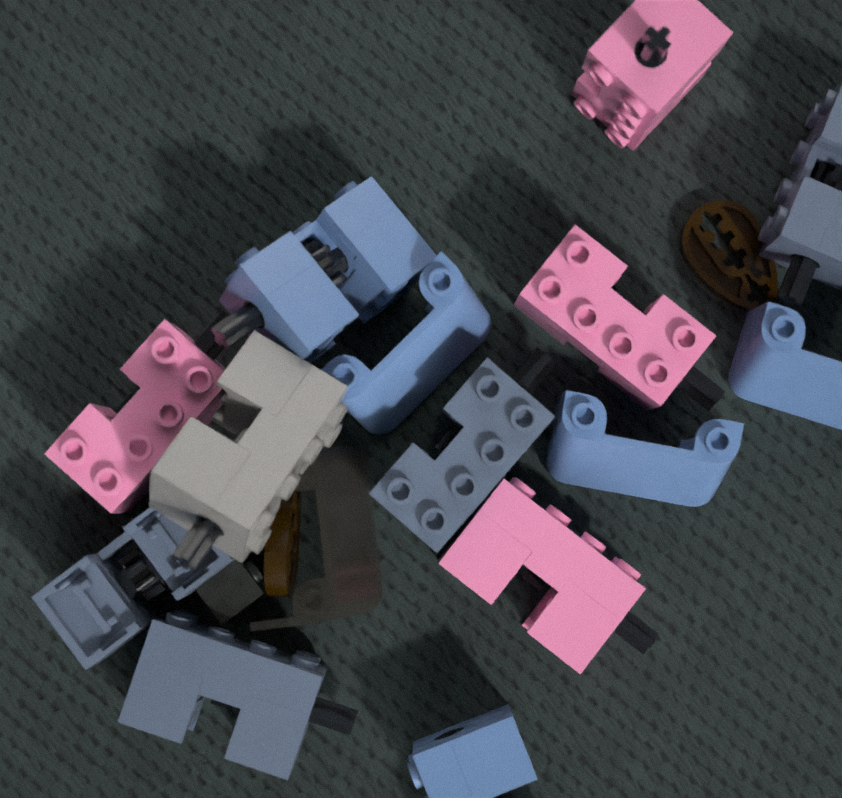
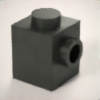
(232, 589)

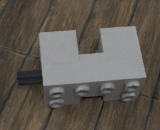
(233, 489)

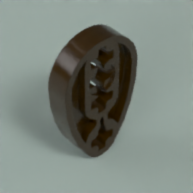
(708, 263)
(282, 548)

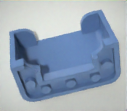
(423, 358)
(779, 374)
(681, 475)

